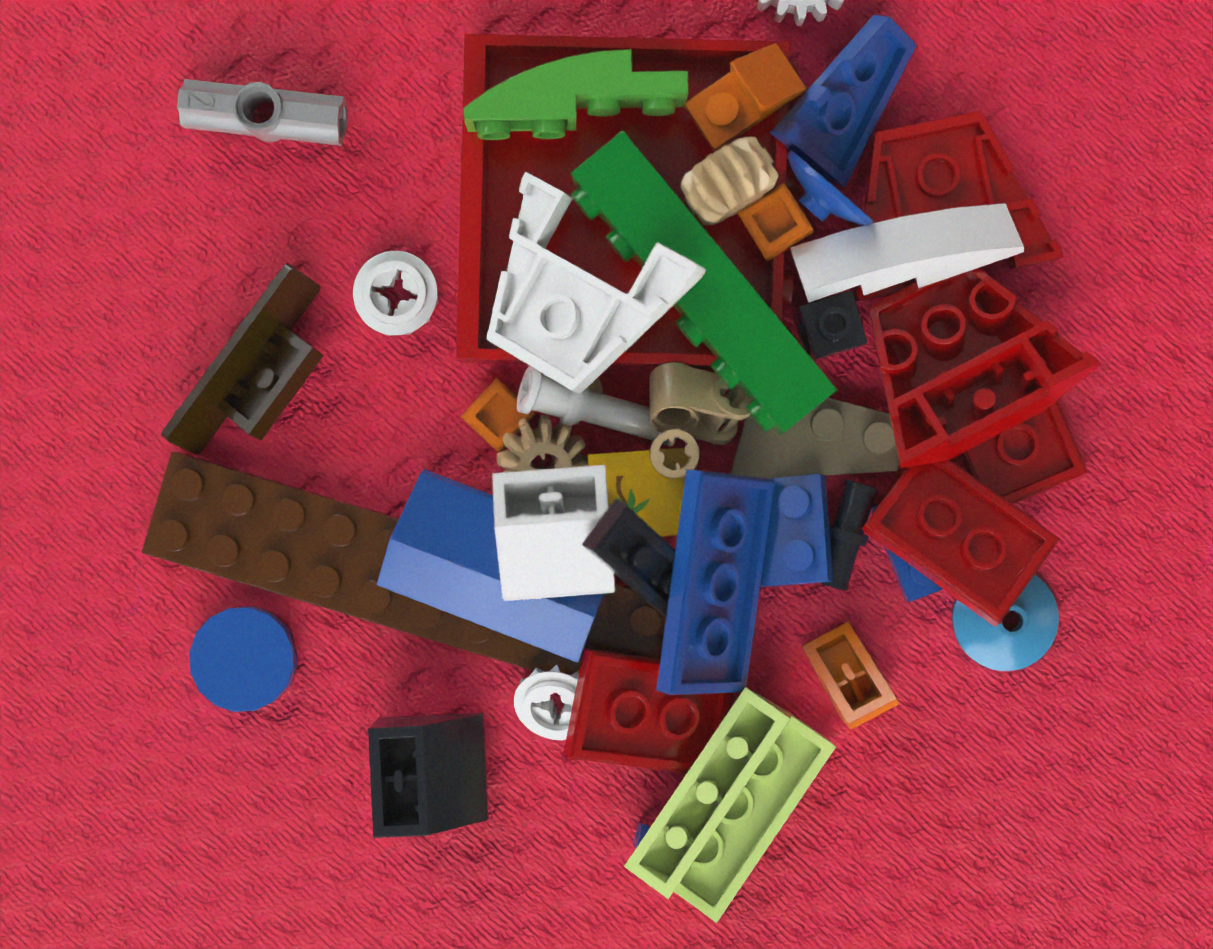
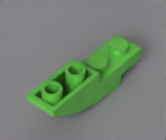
(549, 94)

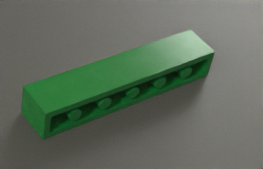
(722, 306)

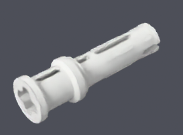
(549, 397)

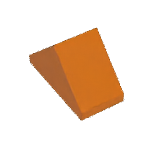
(849, 676)

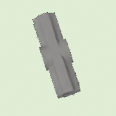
(232, 107)

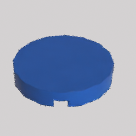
(243, 658)

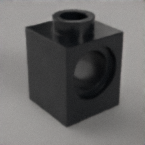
(829, 326)

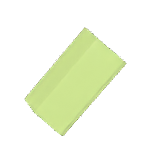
(730, 804)

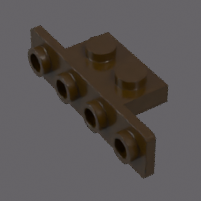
(254, 370)

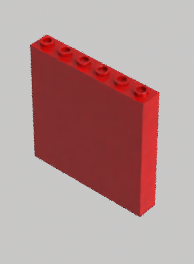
(670, 144)

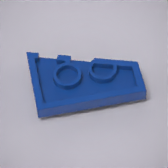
(847, 100)

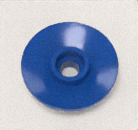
(823, 197)

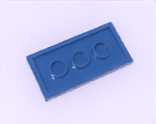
(715, 583)

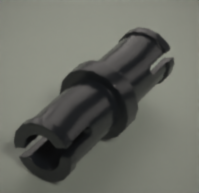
(847, 531)

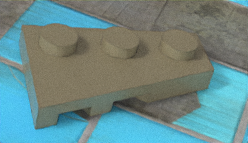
(826, 441)

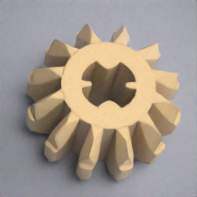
(729, 180)
(539, 441)

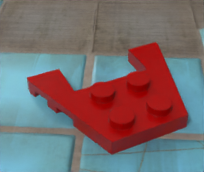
(949, 167)

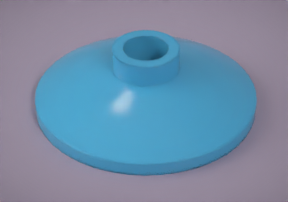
(1011, 648)

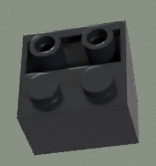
(427, 773)

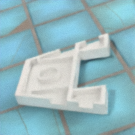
(564, 316)

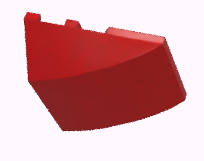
(966, 365)

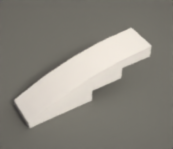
(905, 248)

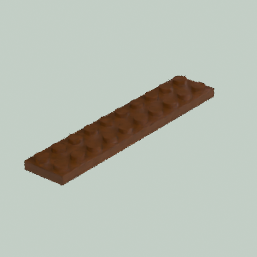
(333, 558)

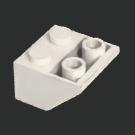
(541, 528)

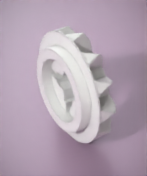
(381, 273)
(537, 709)

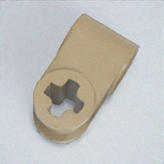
(694, 403)

